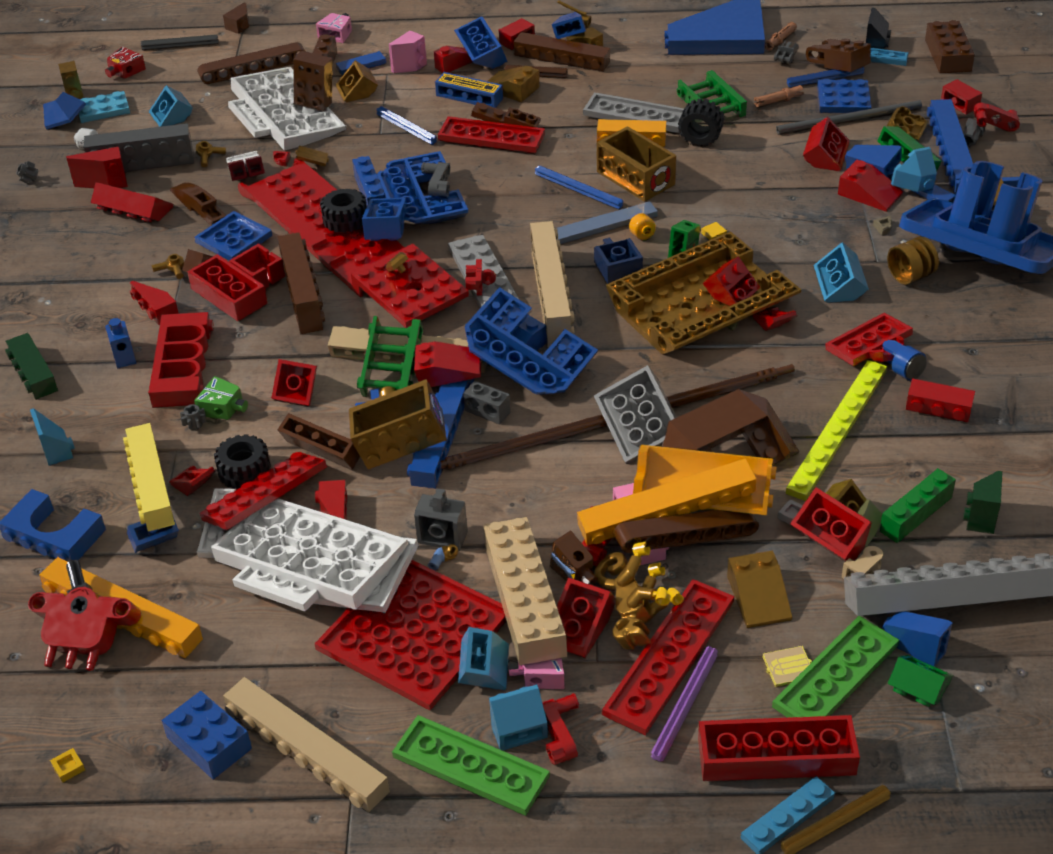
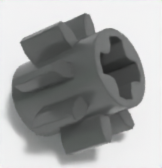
(27, 172)
(193, 417)

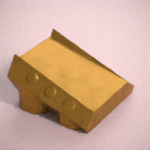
(911, 124)

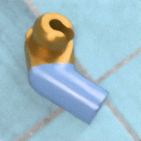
(441, 555)

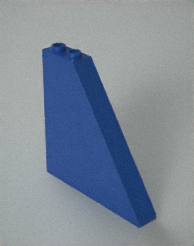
(724, 29)

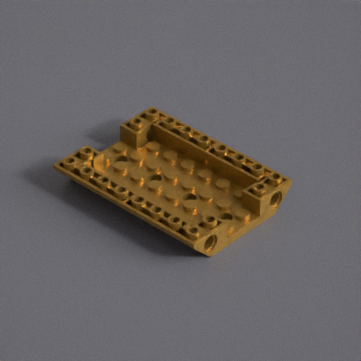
(675, 284)

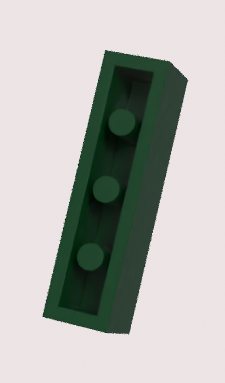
(31, 366)

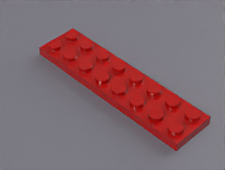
(667, 657)

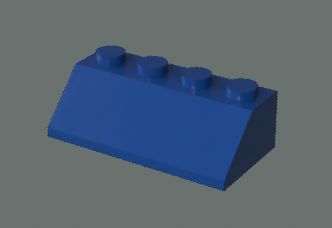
(481, 43)

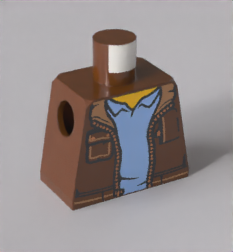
(572, 559)

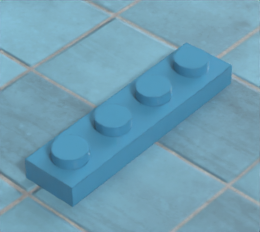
(787, 815)

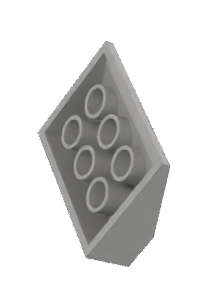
(636, 412)

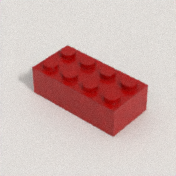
(227, 287)

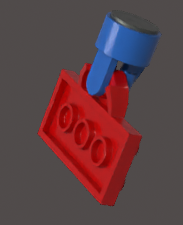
(881, 341)

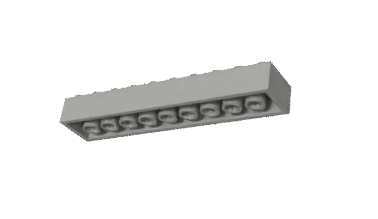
(949, 585)

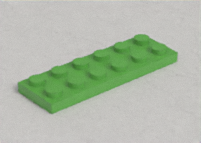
(836, 671)
(471, 764)

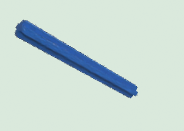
(579, 187)

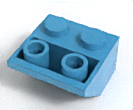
(483, 659)
(518, 717)

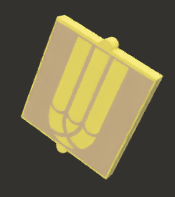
(786, 664)

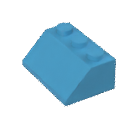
(840, 275)

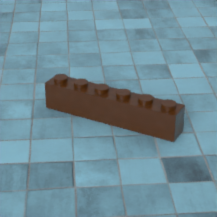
(562, 51)

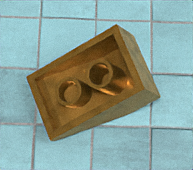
(517, 82)
(759, 589)

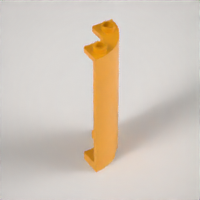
(664, 465)

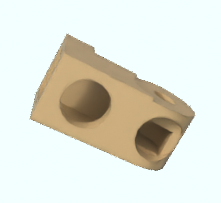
(866, 563)

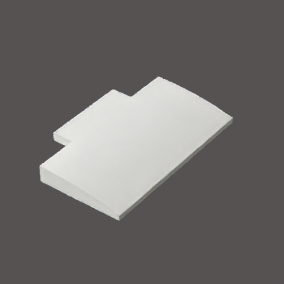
(269, 109)
(307, 555)

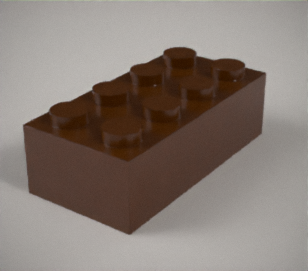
(949, 47)

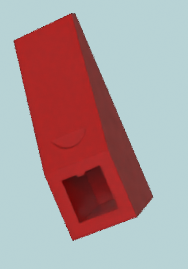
(153, 300)

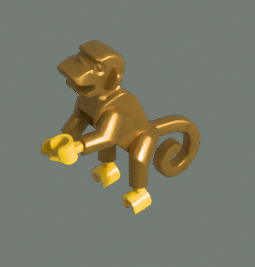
(632, 598)

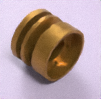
(913, 260)

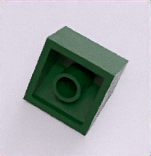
(984, 504)

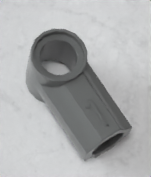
(972, 132)

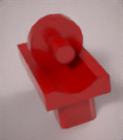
(476, 277)

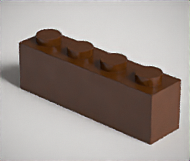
(319, 441)

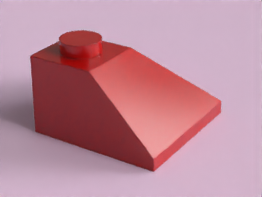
(294, 382)

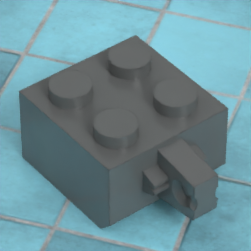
(440, 520)

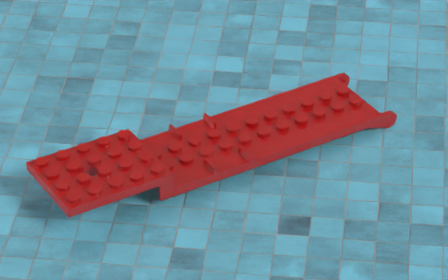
(294, 203)

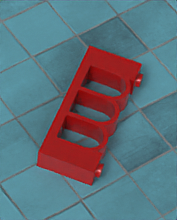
(190, 341)

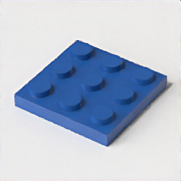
(843, 95)
(233, 235)

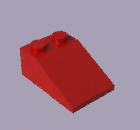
(97, 166)
(868, 186)
(445, 363)
(584, 614)

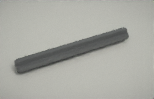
(179, 42)

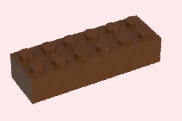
(301, 283)

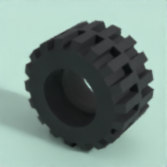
(703, 111)
(343, 210)
(241, 460)

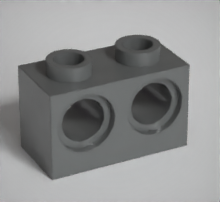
(487, 402)

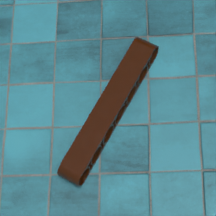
(244, 62)
(685, 529)

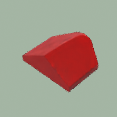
(773, 318)
(191, 479)

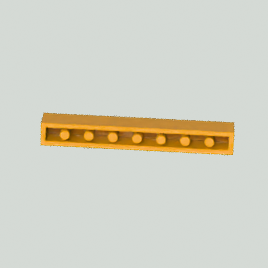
(669, 499)
(156, 623)

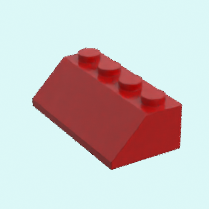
(130, 202)

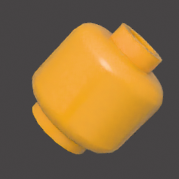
(642, 226)

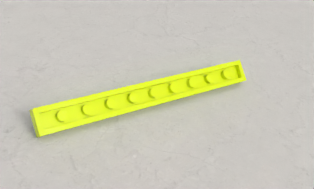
(836, 431)

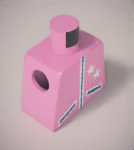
(336, 26)
(545, 674)

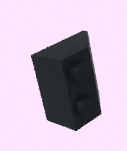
(878, 30)

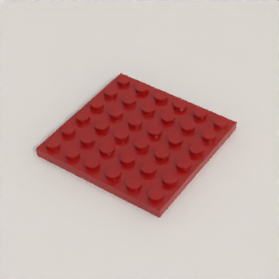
(417, 639)

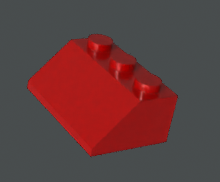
(826, 146)
(832, 525)

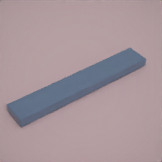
(603, 222)

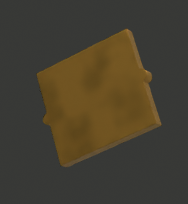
(312, 156)

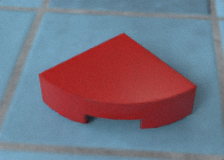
(281, 158)

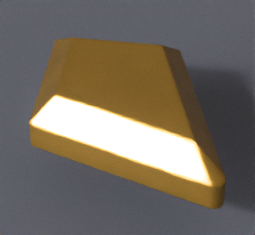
(397, 262)

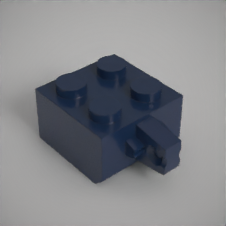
(617, 259)

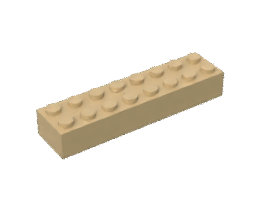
(551, 280)
(524, 591)

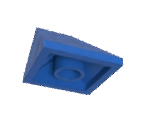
(61, 110)

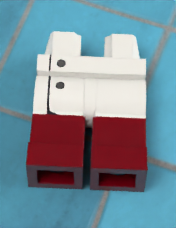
(243, 163)

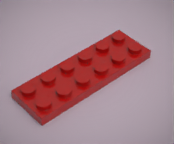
(491, 134)
(262, 490)

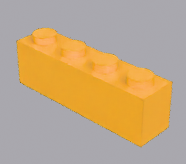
(650, 129)

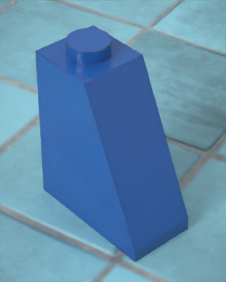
(568, 25)
(882, 157)
(920, 635)

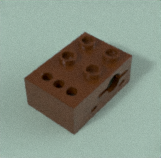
(312, 80)

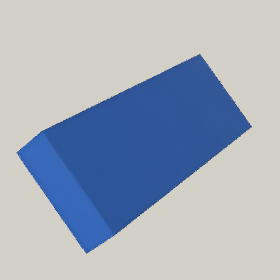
(369, 61)

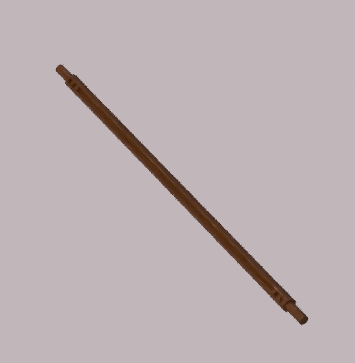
(598, 421)

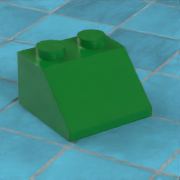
(919, 680)

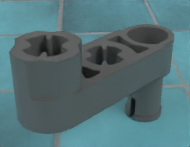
(438, 184)

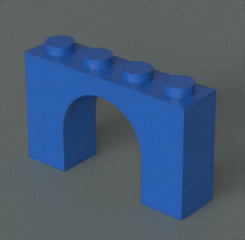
(68, 543)

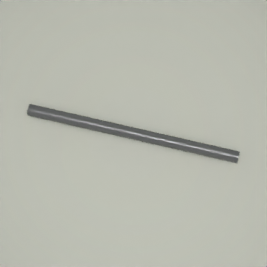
(848, 117)

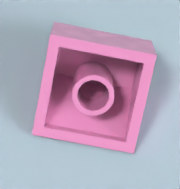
(408, 53)

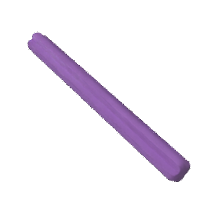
(684, 704)

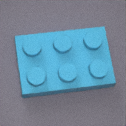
(104, 106)

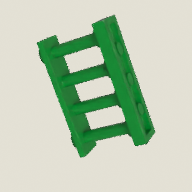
(717, 87)
(406, 368)

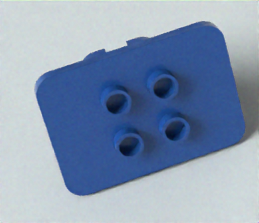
(996, 234)

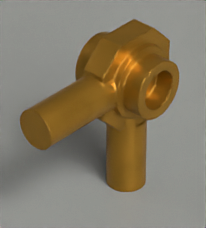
(205, 149)
(174, 263)

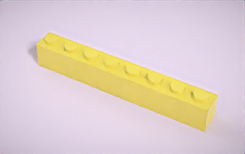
(147, 478)

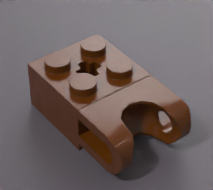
(841, 54)

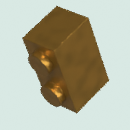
(71, 79)

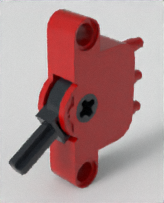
(80, 620)

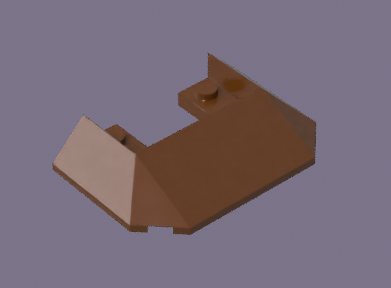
(728, 418)

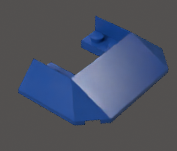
(401, 181)
(492, 341)

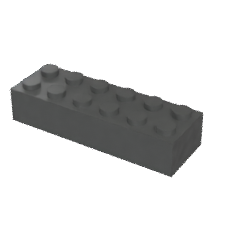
(147, 147)

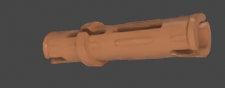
(777, 38)
(785, 94)

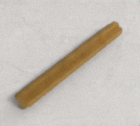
(835, 820)

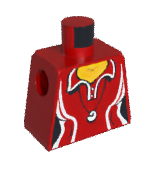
(124, 63)

